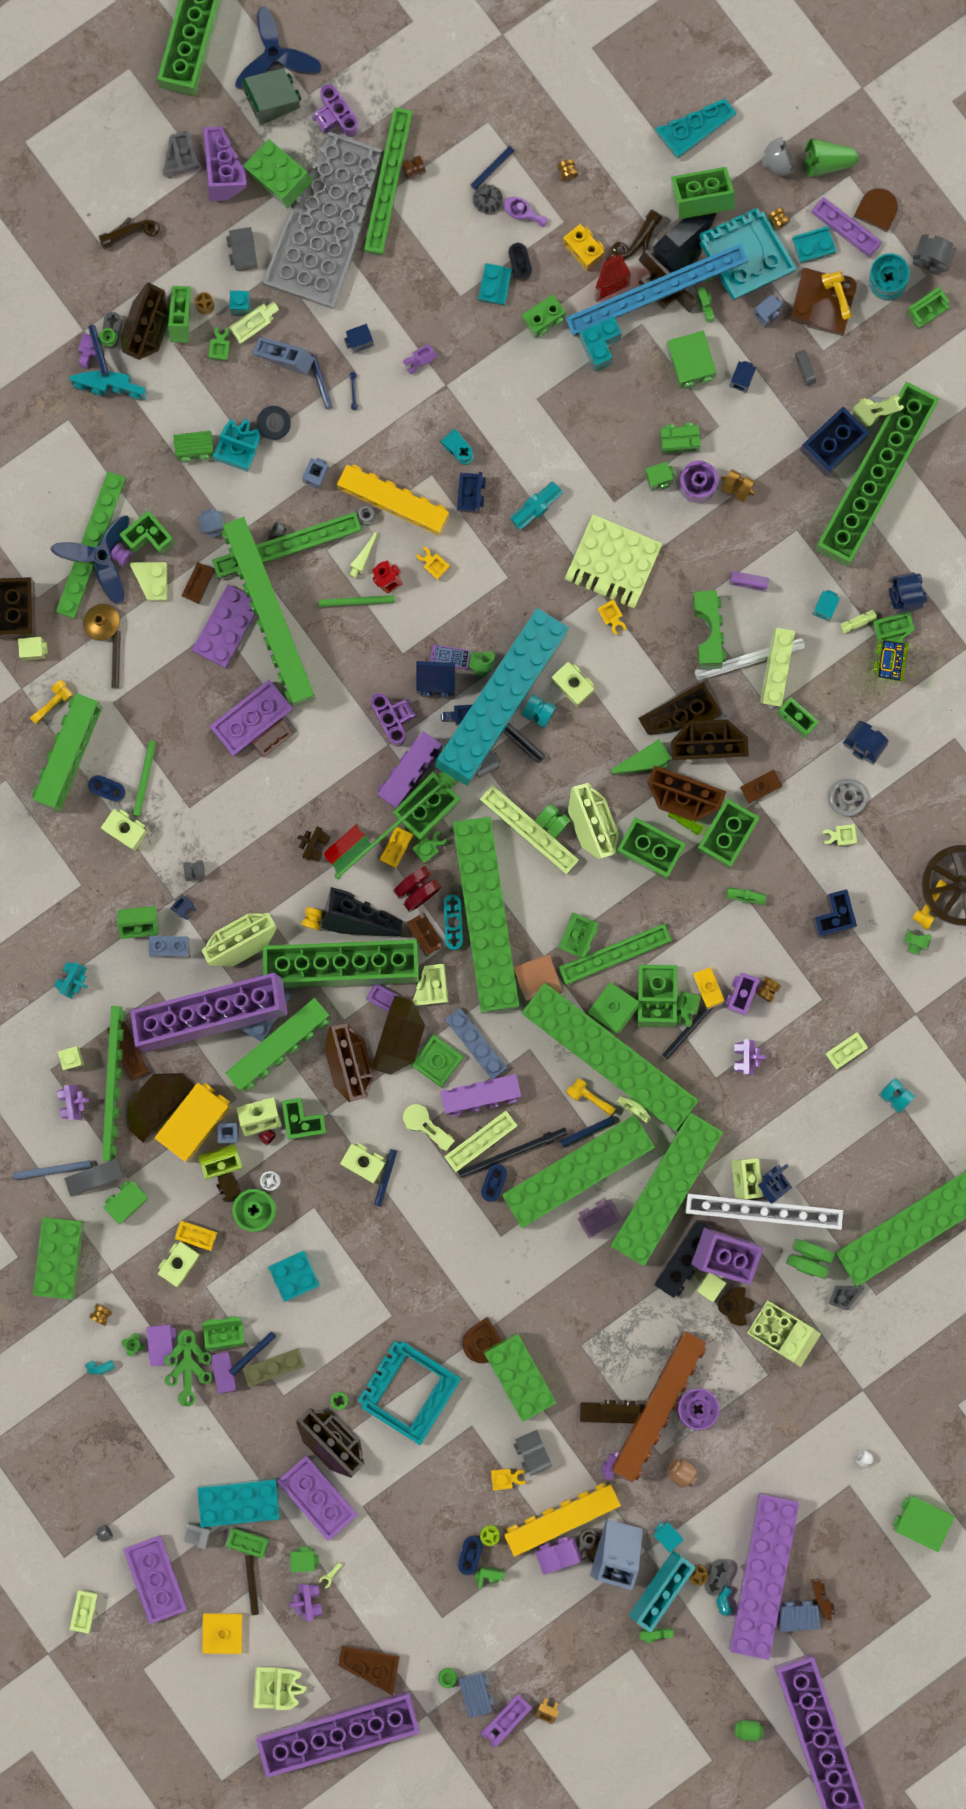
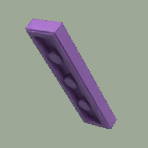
(846, 227)

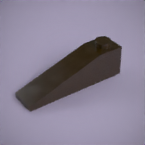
(692, 704)

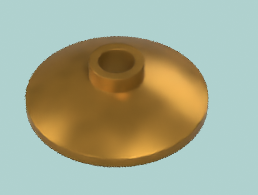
(107, 627)

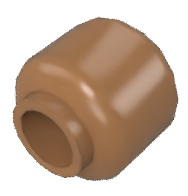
(682, 1473)

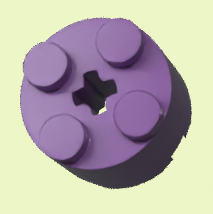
(706, 474)

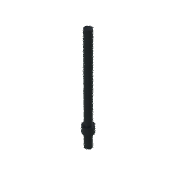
(546, 1138)

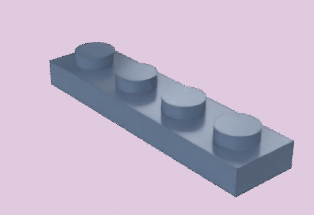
(476, 1043)

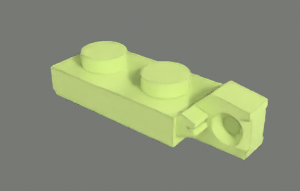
(253, 322)

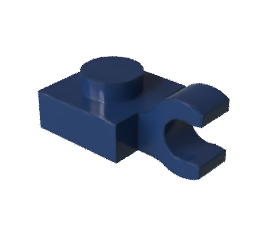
(458, 714)

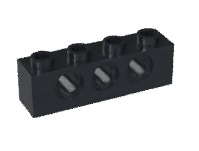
(664, 1280)

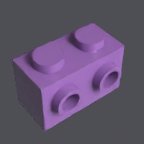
(742, 994)
(160, 1343)

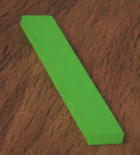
(615, 954)

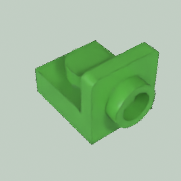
(492, 1575)

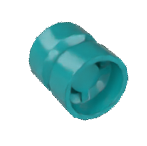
(538, 711)
(899, 1102)

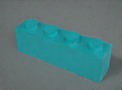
(661, 1591)

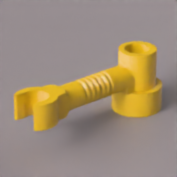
(834, 280)
(61, 692)
(923, 917)
(578, 1089)

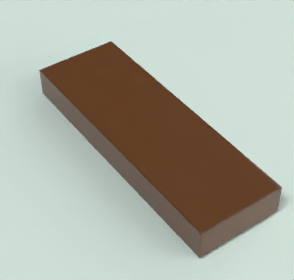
(131, 1058)

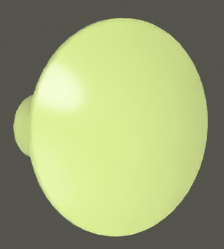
(634, 1108)

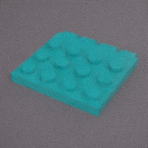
(764, 250)

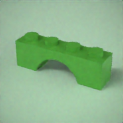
(710, 652)

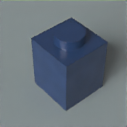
(359, 338)
(742, 376)

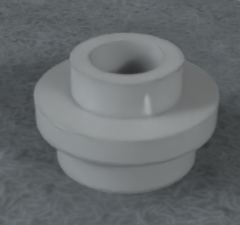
(366, 509)

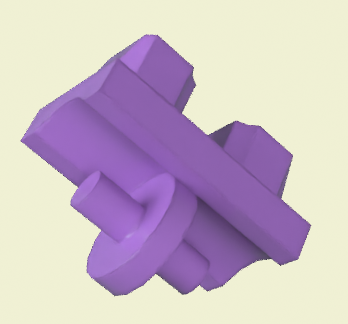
(747, 1048)
(74, 1102)
(305, 1593)

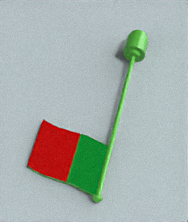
(355, 844)

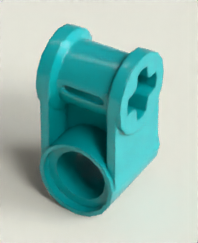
(455, 444)

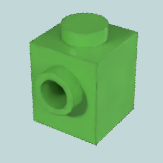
(659, 476)
(304, 1559)

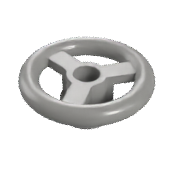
(841, 785)

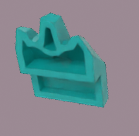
(237, 445)

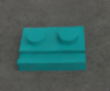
(814, 244)
(495, 284)

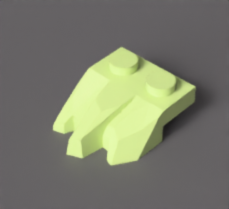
(276, 1688)

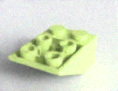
(784, 1333)

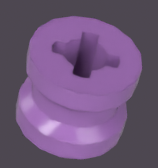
(121, 554)

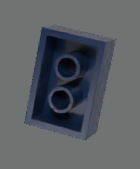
(834, 441)

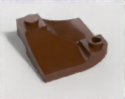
(820, 306)

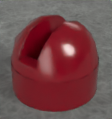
(267, 1137)

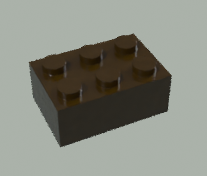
(17, 608)

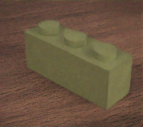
(273, 1367)

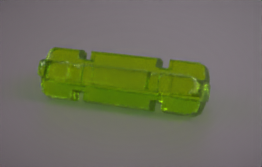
(695, 827)

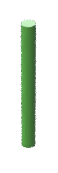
(356, 601)
(144, 778)

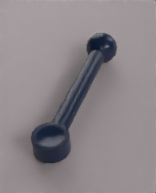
(353, 376)

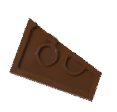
(373, 1666)

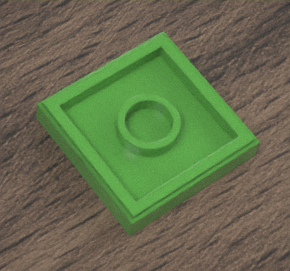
(437, 1061)

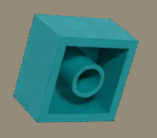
(294, 1276)

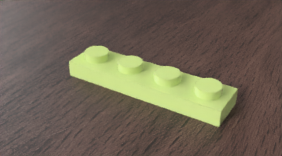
(480, 1141)

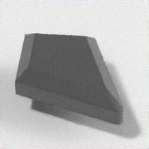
(845, 1296)

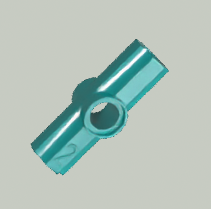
(536, 505)

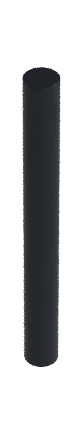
(686, 1032)

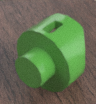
(481, 662)
(916, 943)

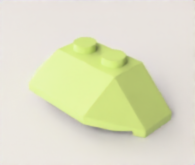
(592, 821)
(239, 940)

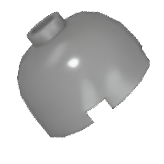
(778, 158)

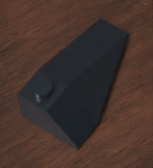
(682, 242)
(350, 916)

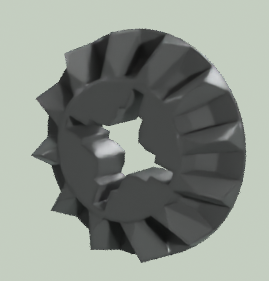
(492, 205)

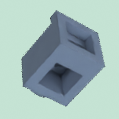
(768, 310)
(315, 465)
(228, 1132)

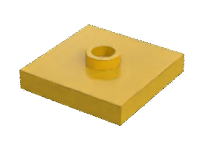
(222, 1633)

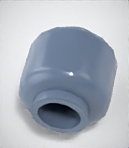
(211, 522)

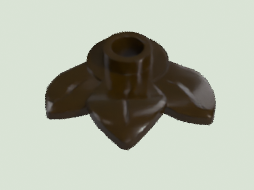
(739, 1306)
(588, 1548)

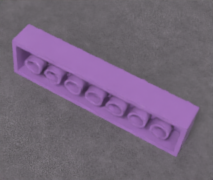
(209, 1012)
(763, 1576)
(338, 1734)
(818, 1734)

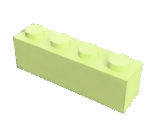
(777, 666)

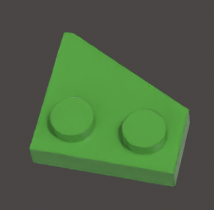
(893, 627)

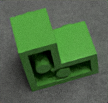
(147, 530)
(297, 1124)

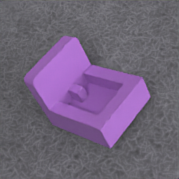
(606, 1466)

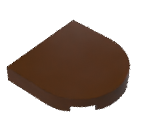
(877, 209)
(480, 1338)

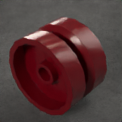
(415, 887)

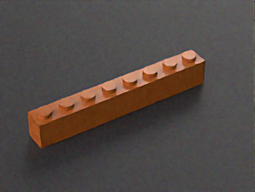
(658, 1406)

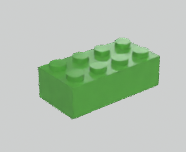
(58, 1258)
(519, 1377)

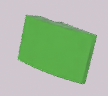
(657, 996)

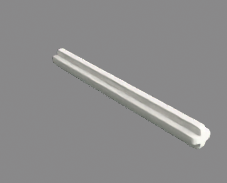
(744, 660)

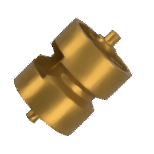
(737, 485)

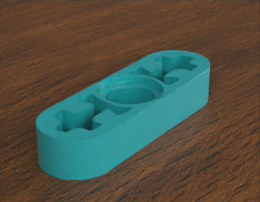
(459, 936)

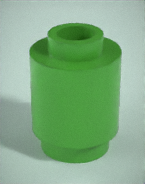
(748, 1730)

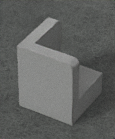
(197, 1535)

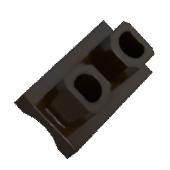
(317, 837)

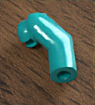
(100, 1369)
(722, 1602)

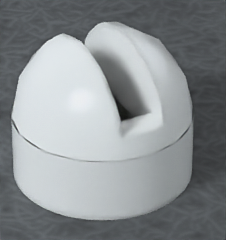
(864, 1459)

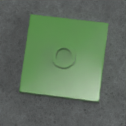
(614, 1008)

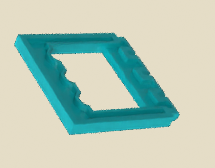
(432, 1406)

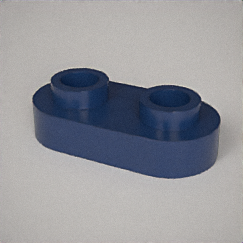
(107, 788)
(493, 1182)
(470, 1554)

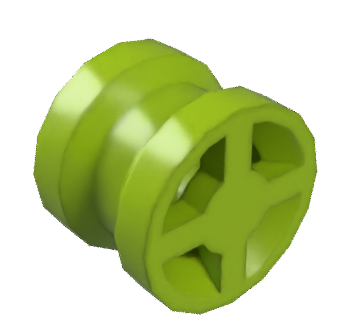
(489, 1538)

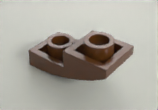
(825, 1605)

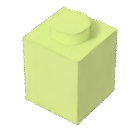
(32, 648)
(71, 1058)
(711, 1286)

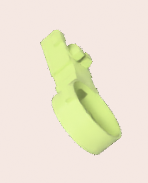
(863, 410)
(416, 1116)

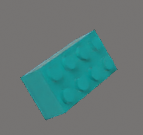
(238, 1502)

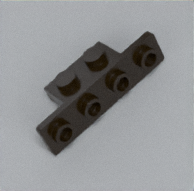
(656, 271)
(610, 1411)

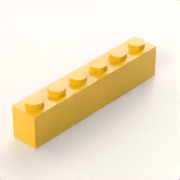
(393, 500)
(562, 1519)

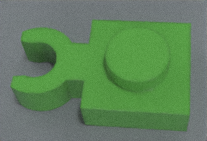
(704, 299)
(219, 347)
(427, 849)
(688, 1005)
(655, 1634)

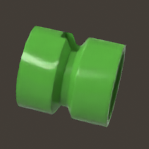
(553, 820)

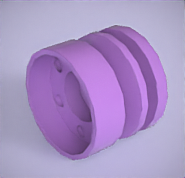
(709, 1409)

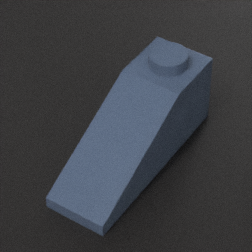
(284, 355)

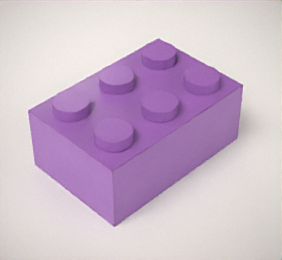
(727, 1256)

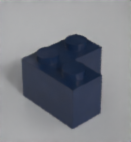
(840, 917)

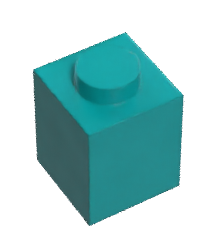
(239, 303)
(826, 605)
(667, 1536)

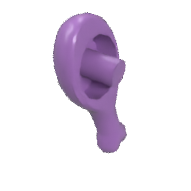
(520, 210)

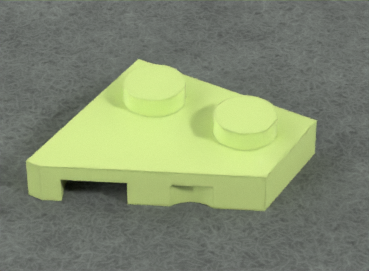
(152, 579)
(432, 986)

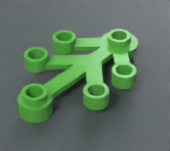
(186, 1365)

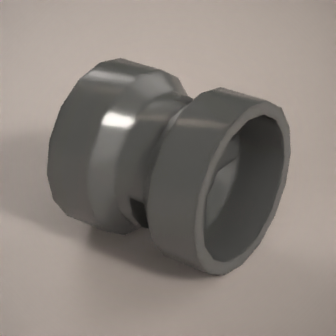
(199, 870)

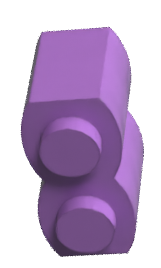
(558, 1555)

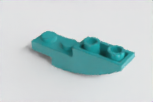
(99, 385)

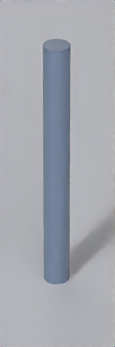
(52, 1170)

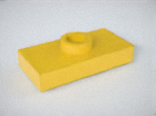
(396, 847)
(708, 988)
(196, 1235)

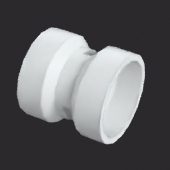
(270, 1181)

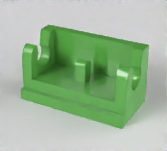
(928, 308)

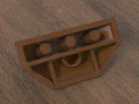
(684, 795)
(348, 1062)

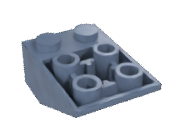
(618, 1555)

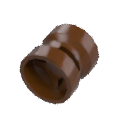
(414, 167)

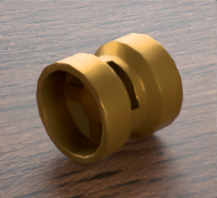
(768, 989)

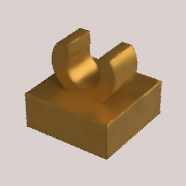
(547, 1713)

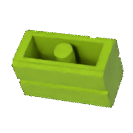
(220, 1161)

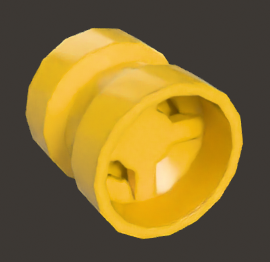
(312, 918)

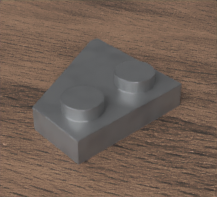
(180, 154)

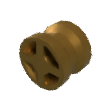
(567, 170)
(778, 219)
(203, 299)
(100, 1314)
(699, 1578)

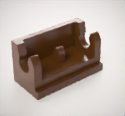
(425, 934)

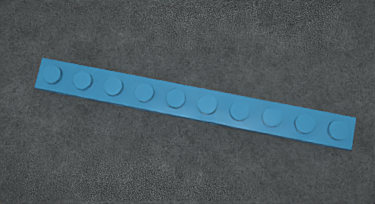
(658, 289)

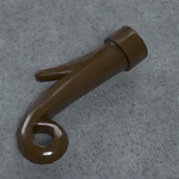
(652, 220)
(126, 230)

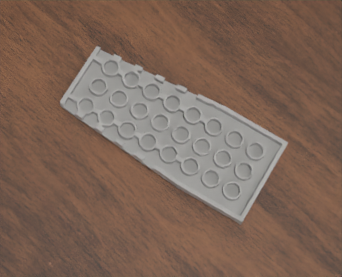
(325, 223)

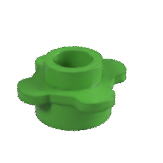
(133, 1339)

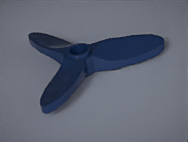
(287, 58)
(105, 569)

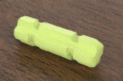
(858, 621)

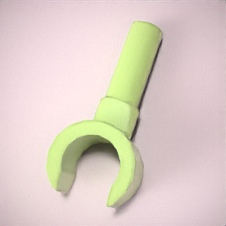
(330, 1575)

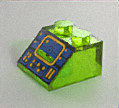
(890, 659)

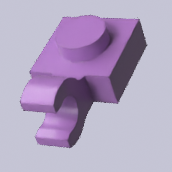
(87, 350)
(421, 356)

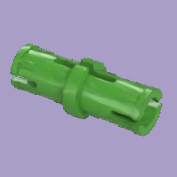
(746, 896)

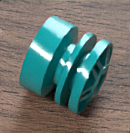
(889, 266)

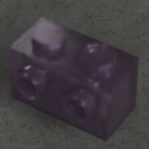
(598, 1218)

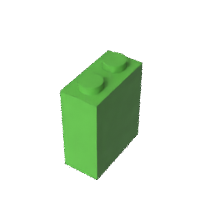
(691, 359)
(922, 1522)

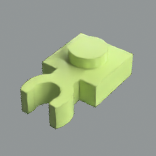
(843, 835)

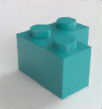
(597, 338)

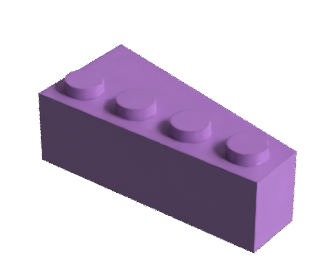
(410, 770)
(481, 1094)

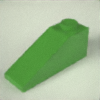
(180, 314)
(644, 760)

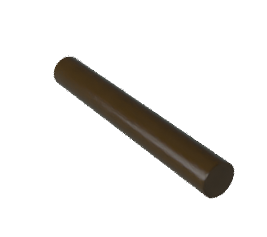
(116, 660)
(252, 1584)

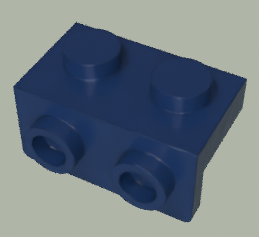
(470, 492)
(774, 1184)

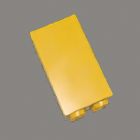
(193, 1121)

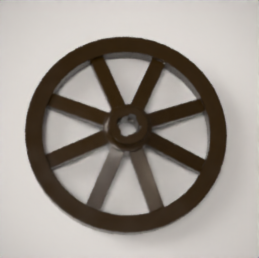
(956, 885)

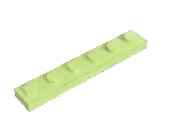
(529, 829)

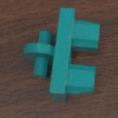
(74, 980)

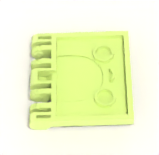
(615, 558)

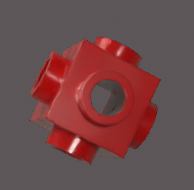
(387, 576)

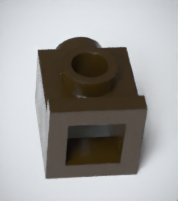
(229, 1186)

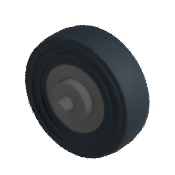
(273, 422)

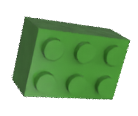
(278, 173)
(702, 192)
(431, 812)
(728, 833)
(650, 848)

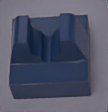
(181, 906)

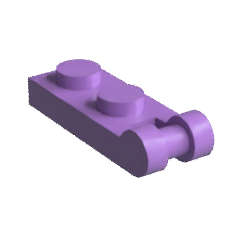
(506, 1719)

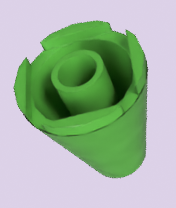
(827, 157)

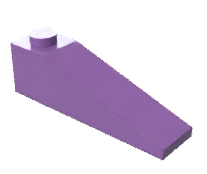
(223, 168)

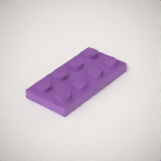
(225, 627)
(251, 717)
(317, 1498)
(155, 1579)

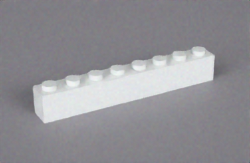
(763, 1211)

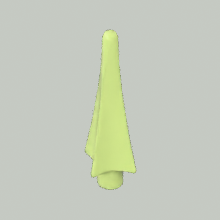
(358, 564)

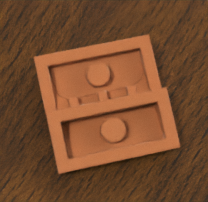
(534, 974)

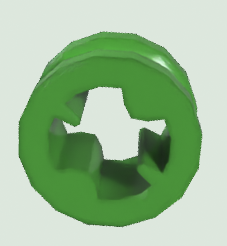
(336, 1395)

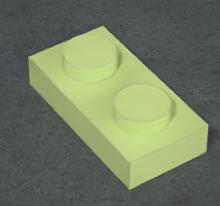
(846, 1051)
(83, 1611)

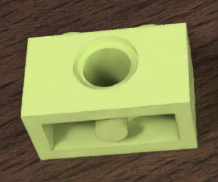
(575, 695)
(132, 837)
(267, 1119)
(352, 1157)
(746, 1178)
(189, 1258)

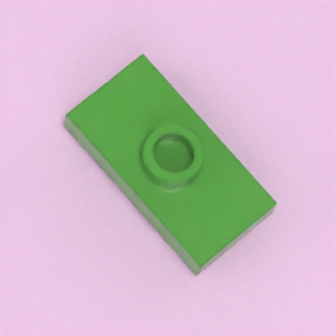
(247, 1542)

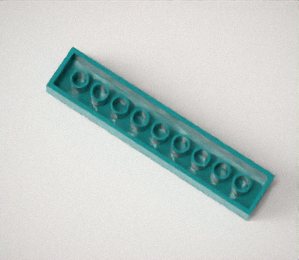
(501, 697)

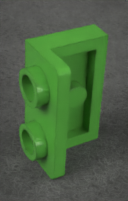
(578, 935)
(223, 1333)

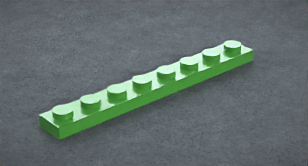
(388, 181)
(96, 527)
(295, 542)
(113, 1075)

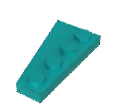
(690, 130)

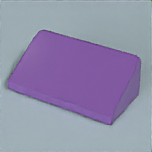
(749, 581)
(224, 1380)

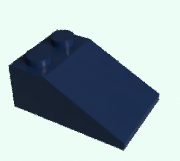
(435, 679)

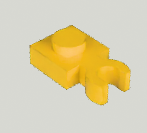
(434, 565)
(610, 613)
(503, 1478)

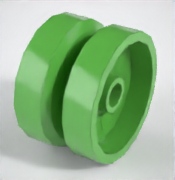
(243, 1210)
(810, 1258)

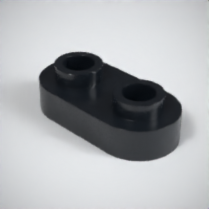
(520, 262)

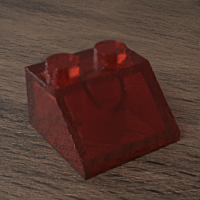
(612, 278)

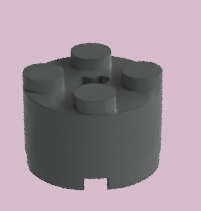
(934, 254)

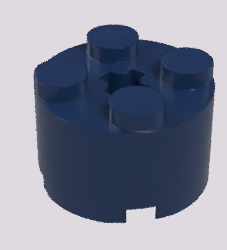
(907, 592)
(866, 742)

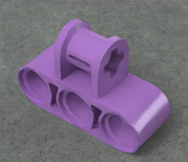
(329, 119)
(397, 713)

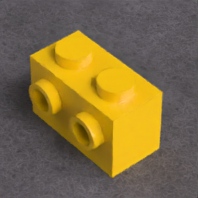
(584, 247)

